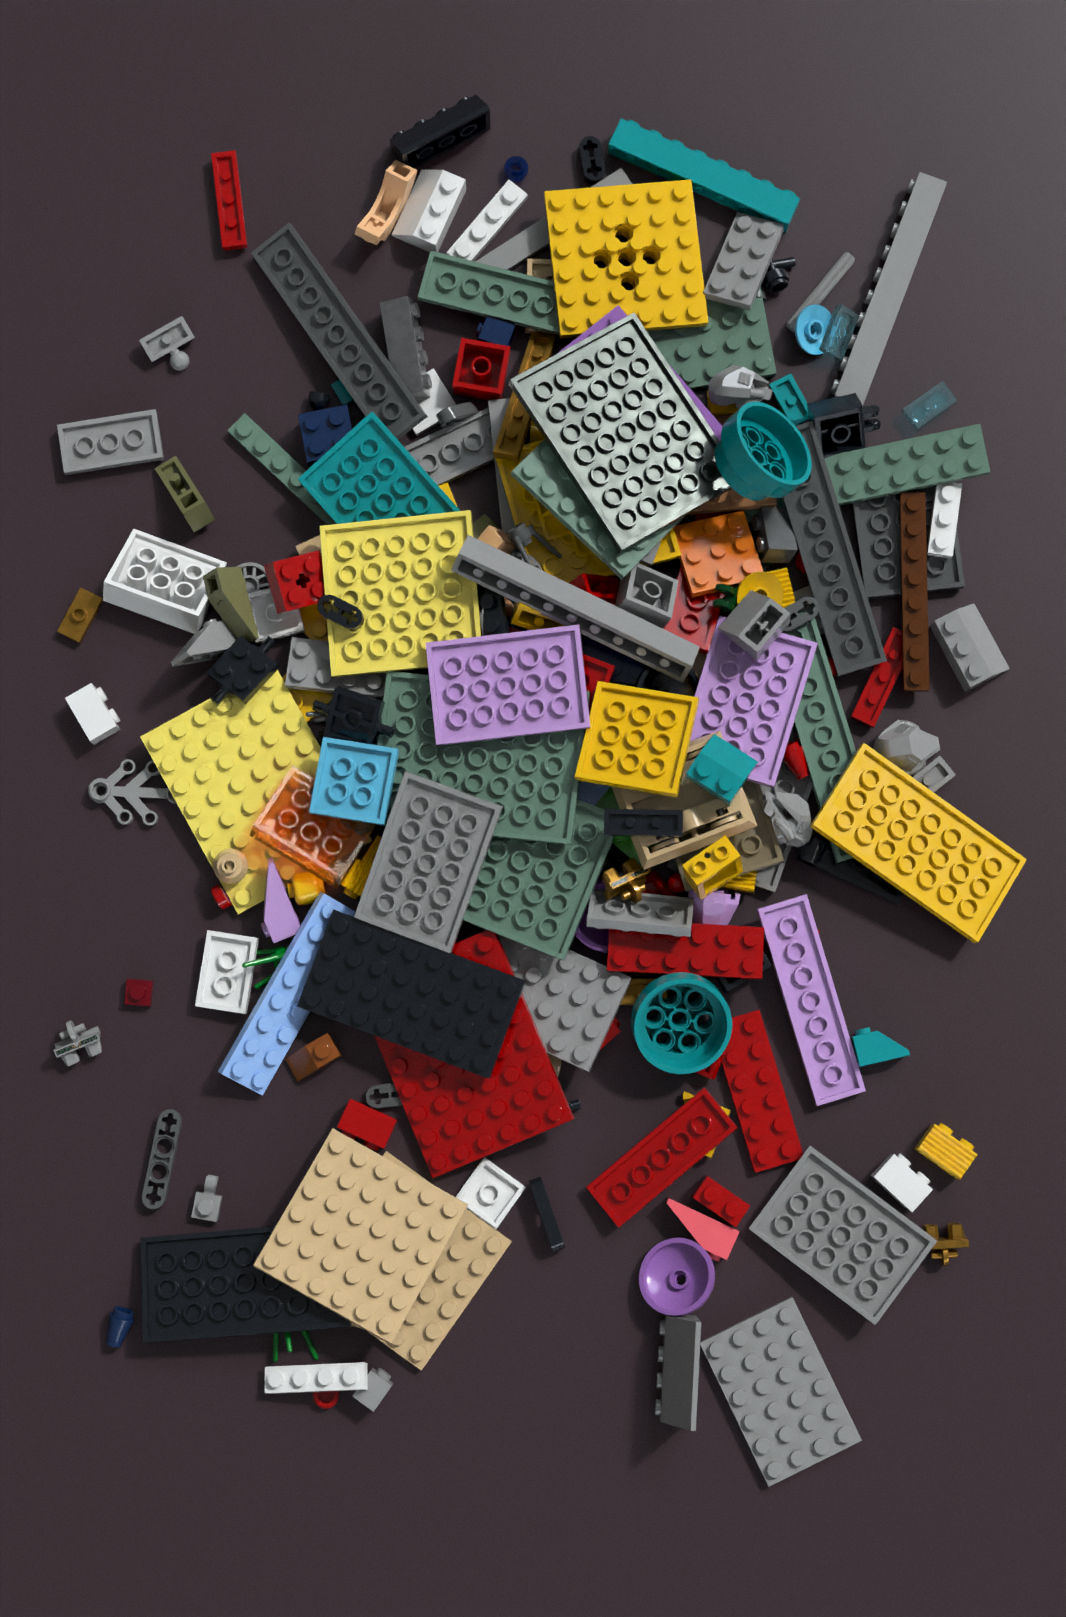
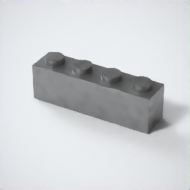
(404, 344)

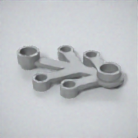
(131, 792)

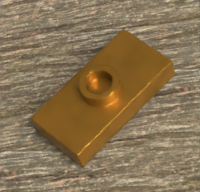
(80, 615)

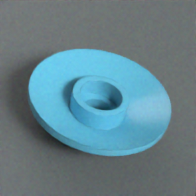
(811, 328)

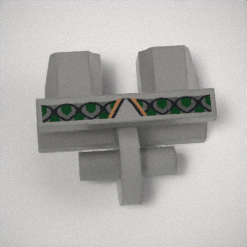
(68, 1047)

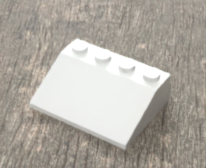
(161, 581)

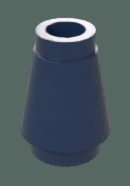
(118, 1326)

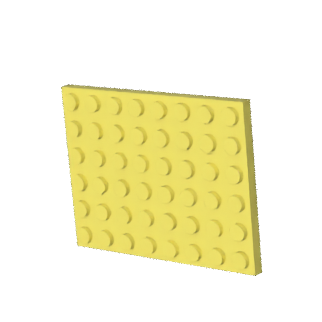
(225, 770)

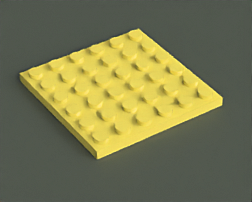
(403, 587)

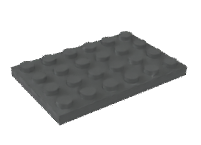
(879, 548)

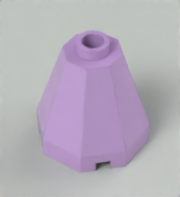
(715, 908)

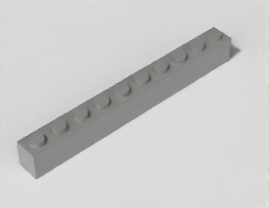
(890, 287)
(575, 607)

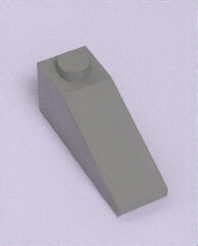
(206, 644)

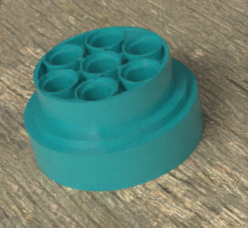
(762, 453)
(708, 1038)

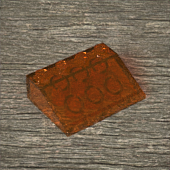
(311, 841)

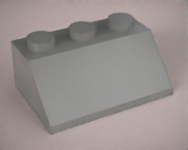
(969, 646)

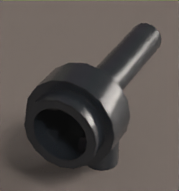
(777, 278)

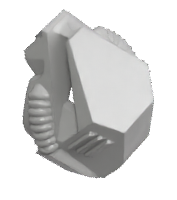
(738, 386)
(906, 746)
(789, 817)

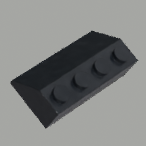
(442, 132)

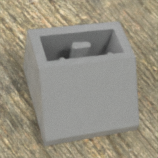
(755, 623)

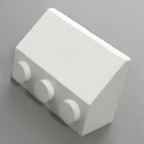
(430, 209)

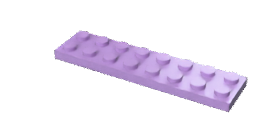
(811, 1000)

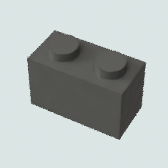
(774, 535)

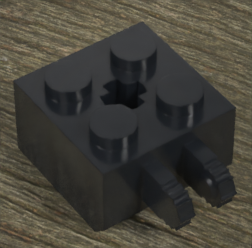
(842, 423)

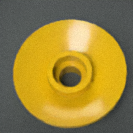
(763, 583)

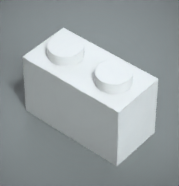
(93, 714)
(902, 1182)

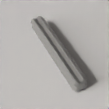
(824, 286)

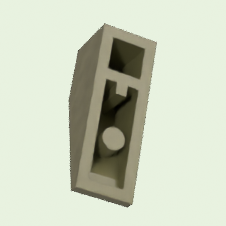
(185, 494)

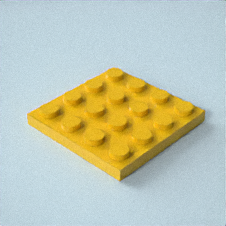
(637, 739)

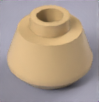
(232, 874)

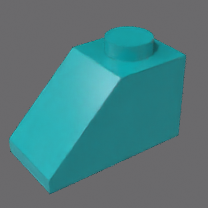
(875, 1047)

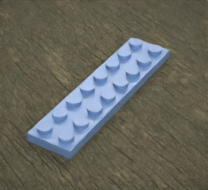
(276, 1015)

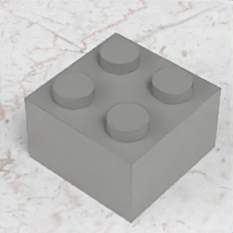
(647, 595)

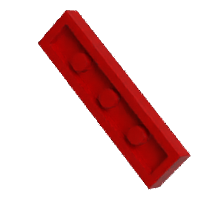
(229, 200)
(880, 682)

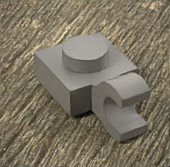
(207, 1203)

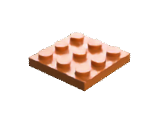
(716, 552)

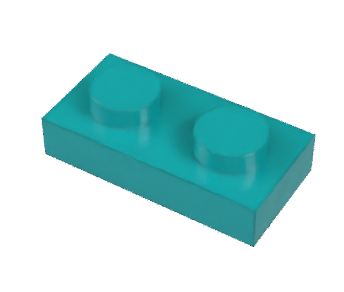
(790, 399)

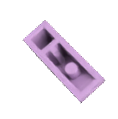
(278, 911)

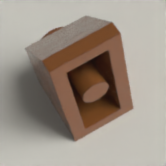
(313, 1056)

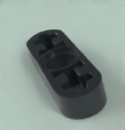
(546, 1214)

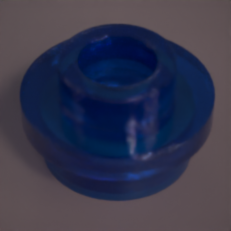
(516, 175)

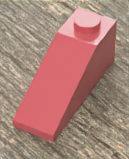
(708, 1232)

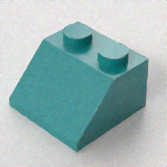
(721, 769)

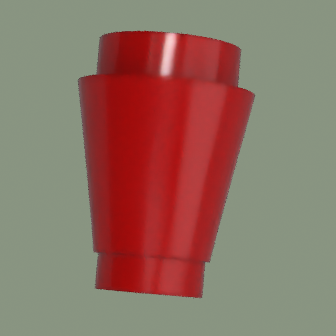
(795, 760)

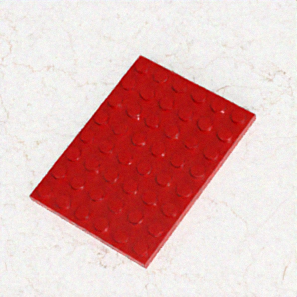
(466, 1114)

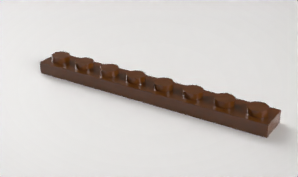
(914, 592)

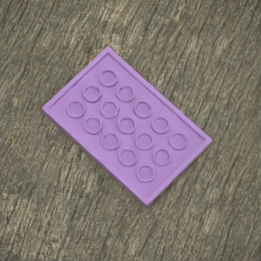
(508, 685)
(753, 698)

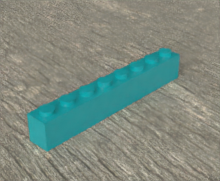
(708, 176)

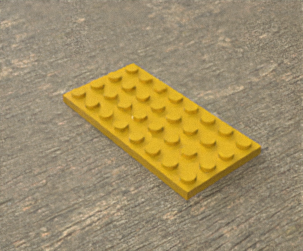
(918, 843)

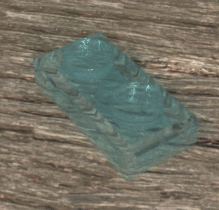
(839, 332)
(929, 405)

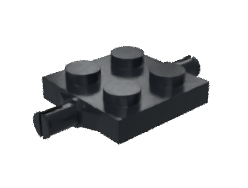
(242, 670)
(353, 717)

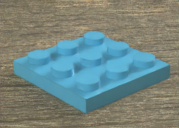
(354, 781)

